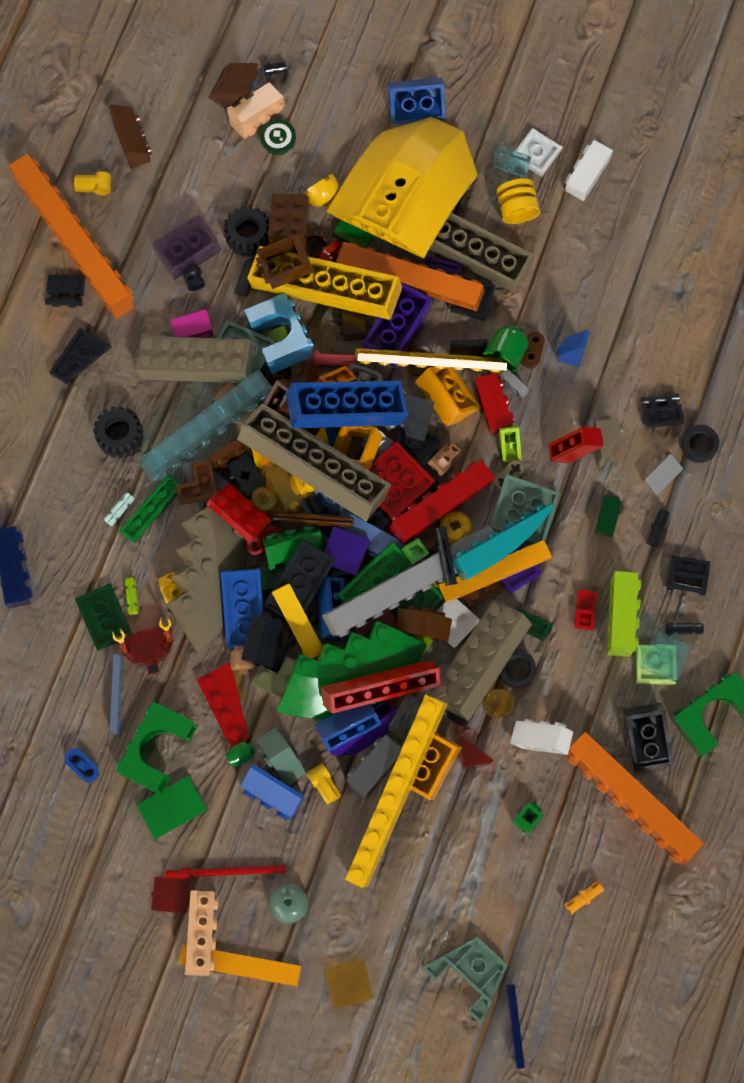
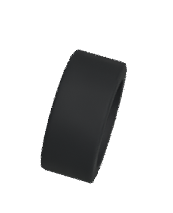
(693, 456)
(531, 671)

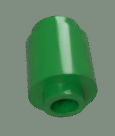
(240, 753)

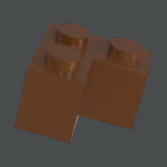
(423, 623)

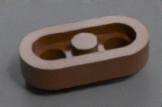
(534, 349)

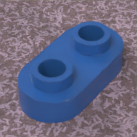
(82, 766)

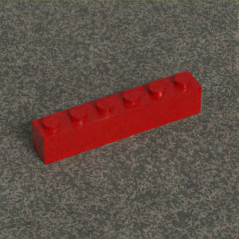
(441, 502)
(380, 686)

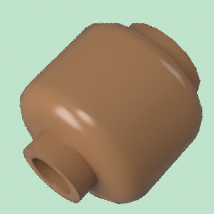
(239, 665)

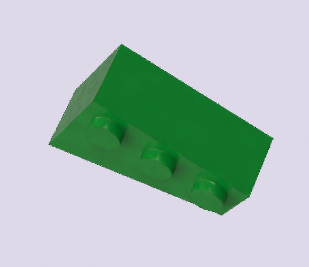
(282, 546)

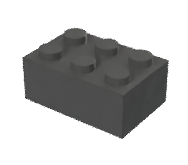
(374, 766)

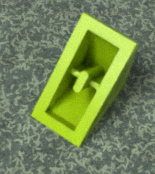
(510, 444)

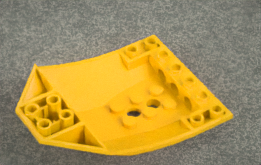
(436, 173)

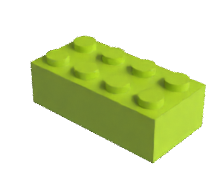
(622, 614)

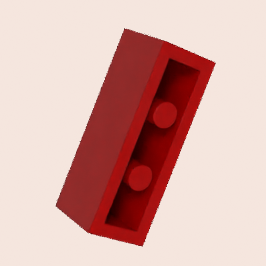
(493, 403)
(576, 445)

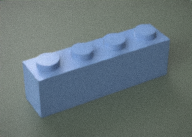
(377, 537)

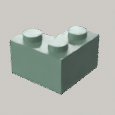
(280, 756)

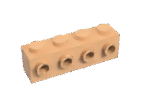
(200, 933)

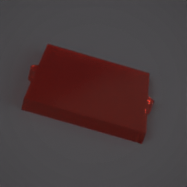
(170, 895)

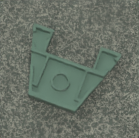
(478, 967)

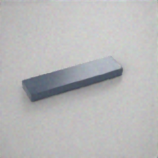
(116, 697)

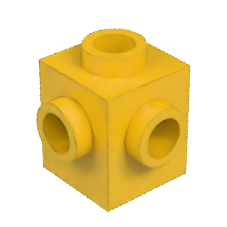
(168, 587)

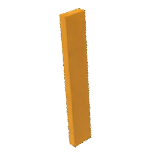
(506, 567)
(251, 967)

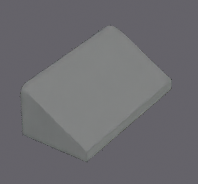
(663, 475)

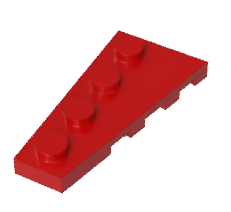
(223, 698)

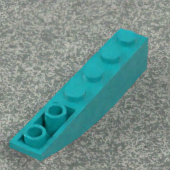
(499, 544)

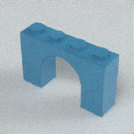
(295, 346)

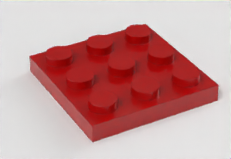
(406, 478)

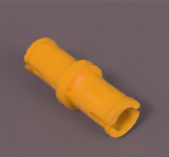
(584, 897)

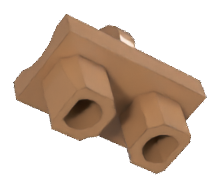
(444, 458)

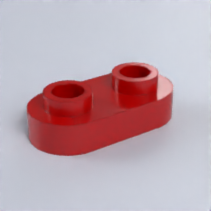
(331, 252)
(259, 544)

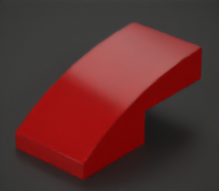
(585, 609)

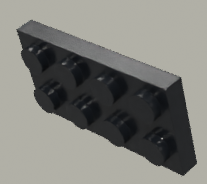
(304, 573)

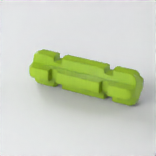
(131, 596)

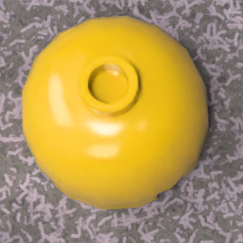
(323, 192)

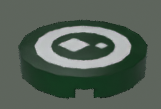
(278, 137)

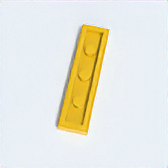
(298, 620)

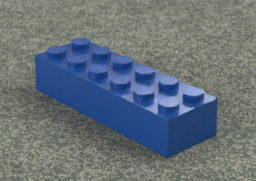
(346, 404)

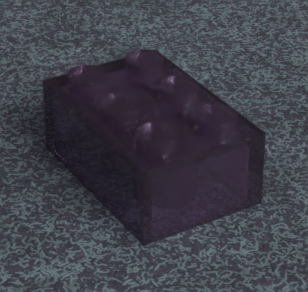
(186, 246)

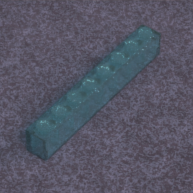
(205, 426)

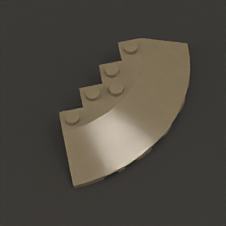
(209, 552)

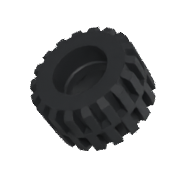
(242, 218)
(111, 419)

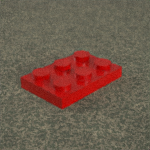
(239, 512)

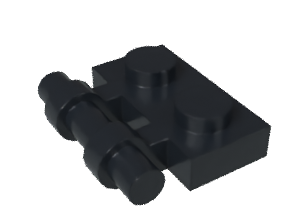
(65, 285)
(663, 415)

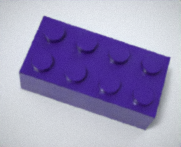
(406, 320)

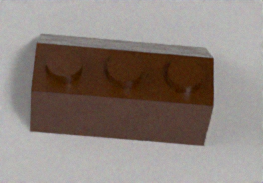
(130, 135)

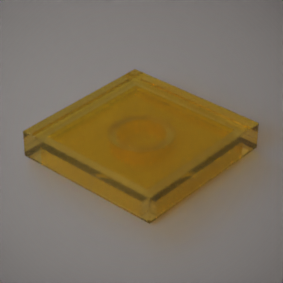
(348, 984)

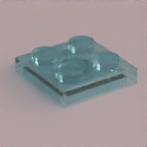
(665, 656)

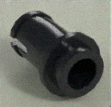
(275, 68)

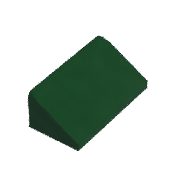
(608, 516)

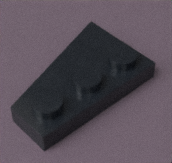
(78, 355)

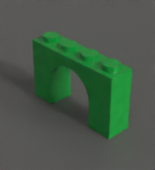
(690, 720)
(156, 721)

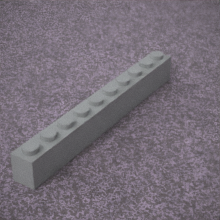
(395, 589)

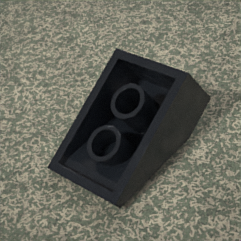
(648, 736)

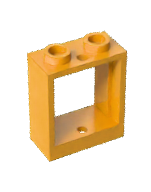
(344, 438)

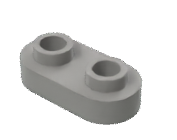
(364, 373)

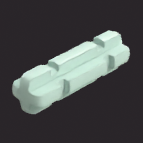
(119, 509)

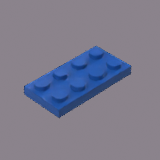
(240, 600)

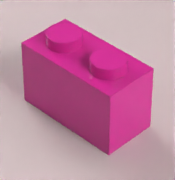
(193, 325)

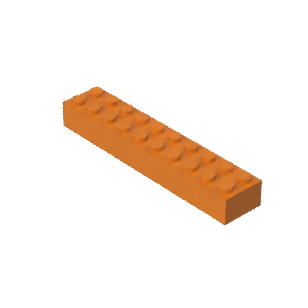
(72, 236)

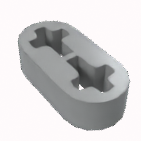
(513, 383)

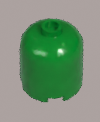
(508, 344)

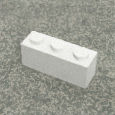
(588, 170)
(542, 736)

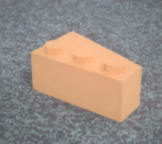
(256, 110)

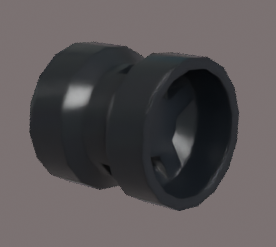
(194, 278)

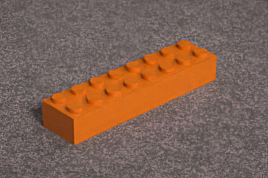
(634, 799)

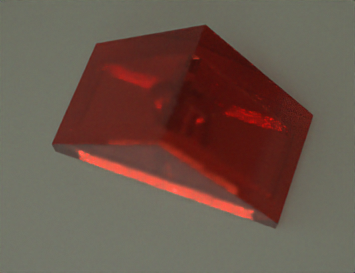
(472, 756)

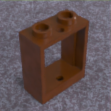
(277, 249)

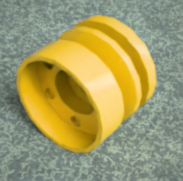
(518, 201)

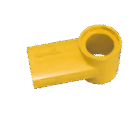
(98, 183)
(322, 781)

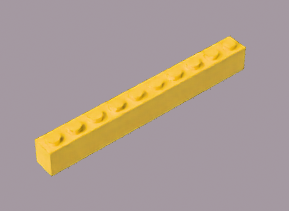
(396, 791)

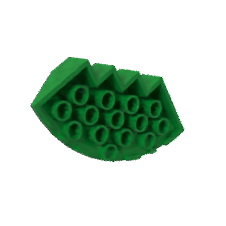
(360, 656)

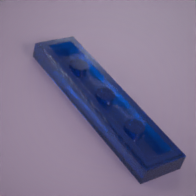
(515, 1026)

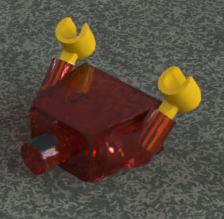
(147, 646)

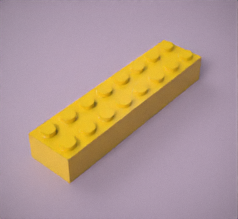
(333, 285)

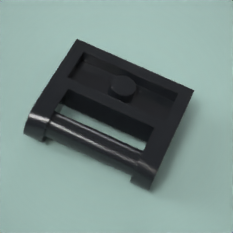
(690, 569)

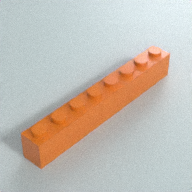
(419, 277)

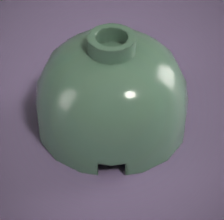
(289, 903)

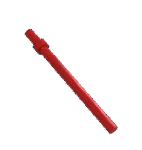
(185, 873)

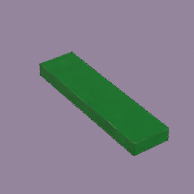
(150, 509)

